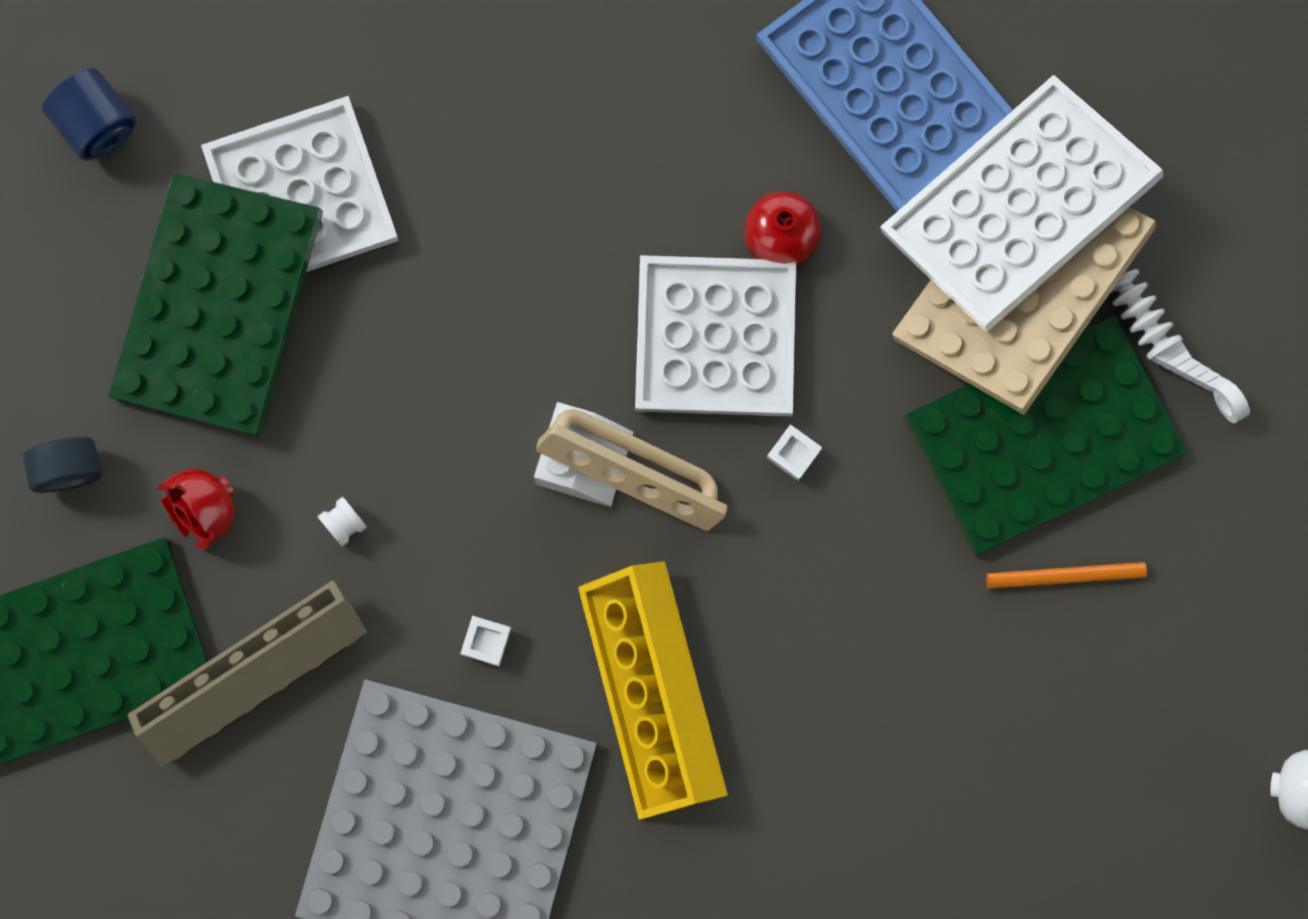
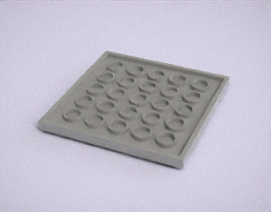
(444, 814)

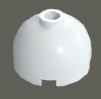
(1292, 789)

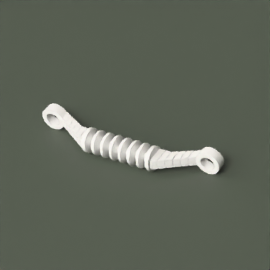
(1171, 351)

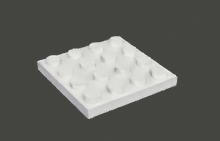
(314, 161)
(715, 336)

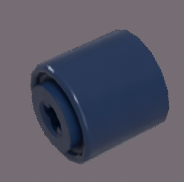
(89, 114)

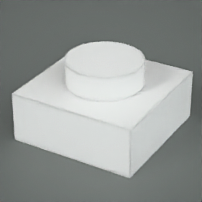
(794, 452)
(485, 641)

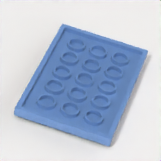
(886, 86)

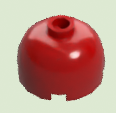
(778, 242)
(199, 504)

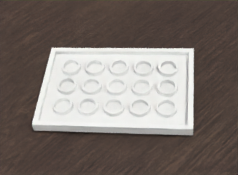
(1021, 202)

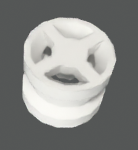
(342, 521)

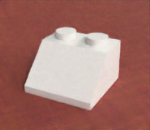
(567, 480)

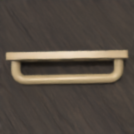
(560, 442)

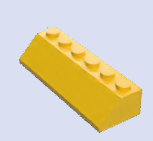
(652, 690)

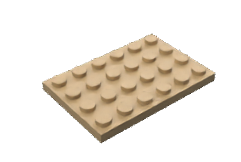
(1033, 339)

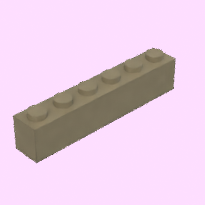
(246, 674)

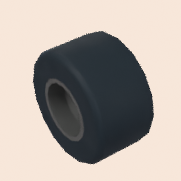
(62, 464)

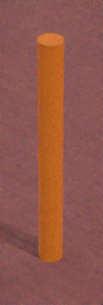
(1066, 575)

